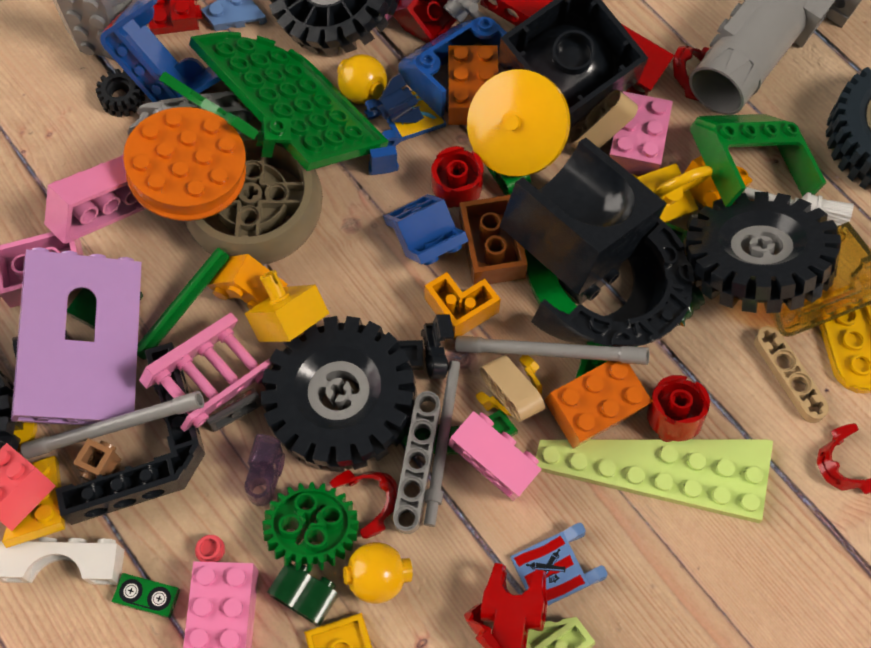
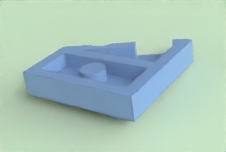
(232, 13)

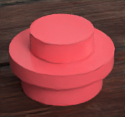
(210, 549)

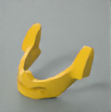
(530, 368)

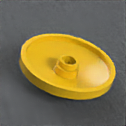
(518, 122)

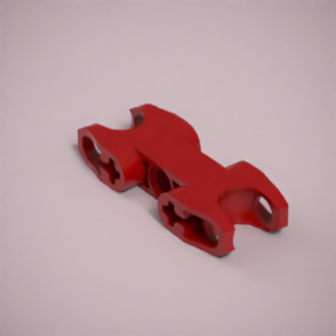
(514, 613)

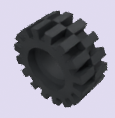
(119, 104)

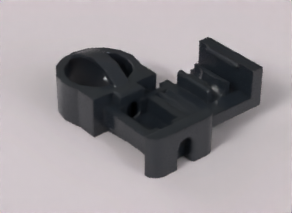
(432, 334)

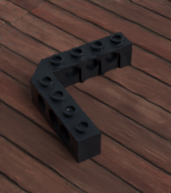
(144, 482)

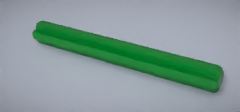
(182, 302)

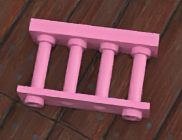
(202, 345)

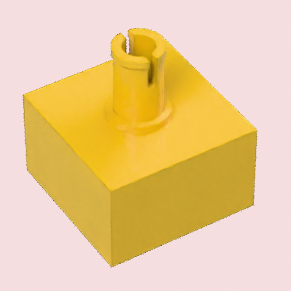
(286, 310)

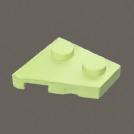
(561, 634)

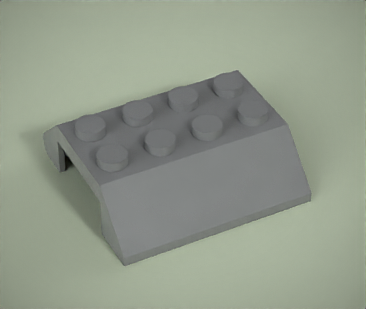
(87, 20)

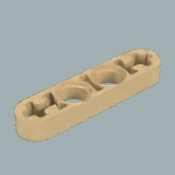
(795, 371)

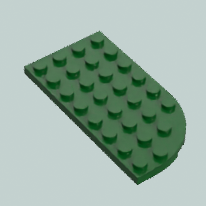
(289, 86)

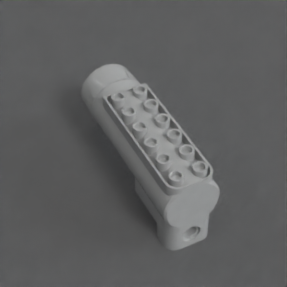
(754, 44)

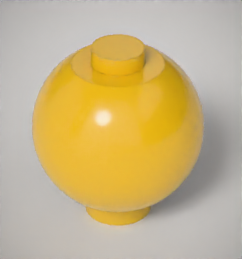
(361, 78)
(377, 572)

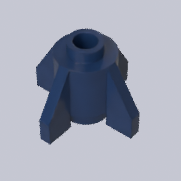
(398, 102)

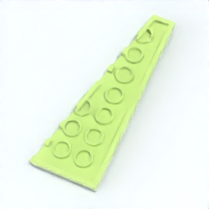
(695, 473)

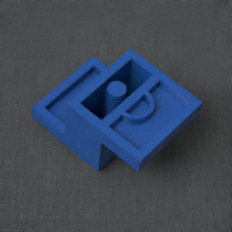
(426, 229)

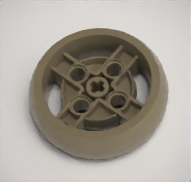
(261, 238)

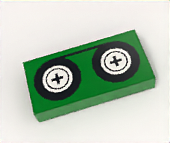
(146, 595)

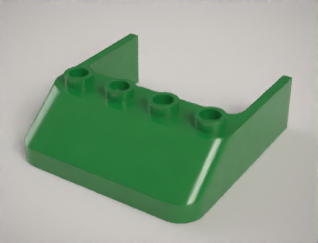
(719, 132)

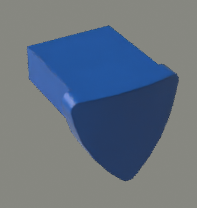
(383, 160)

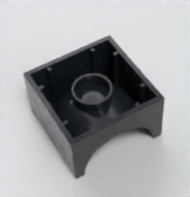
(577, 49)
(583, 217)

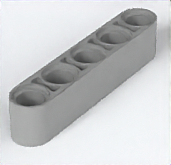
(417, 448)

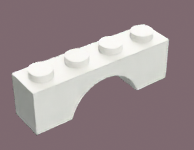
(98, 562)

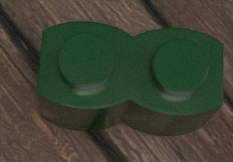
(304, 593)

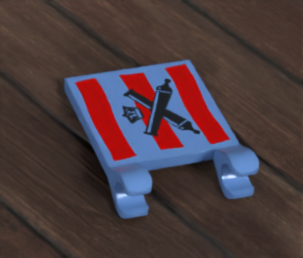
(559, 562)

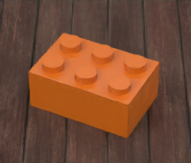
(467, 71)
(597, 401)

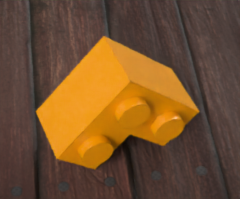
(241, 280)
(465, 308)

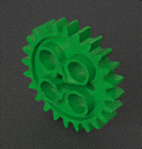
(333, 536)

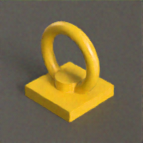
(674, 189)

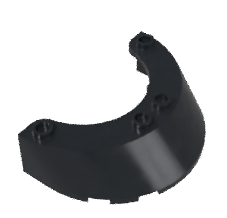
(653, 310)

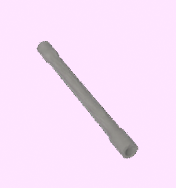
(623, 354)
(177, 405)

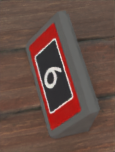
(234, 409)

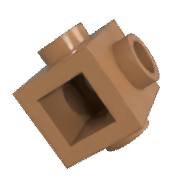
(97, 459)

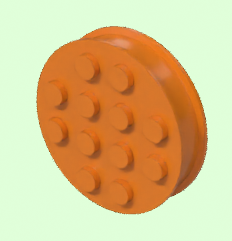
(185, 163)

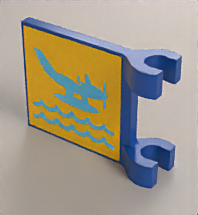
(403, 131)

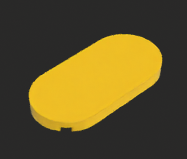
(849, 349)

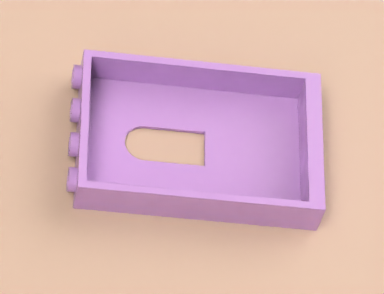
(73, 378)

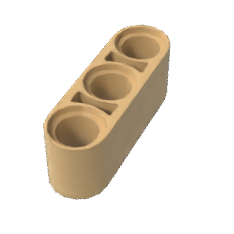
(604, 120)
(512, 388)

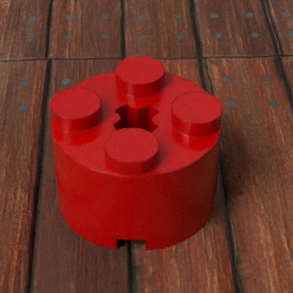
(457, 176)
(678, 408)

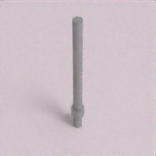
(434, 494)

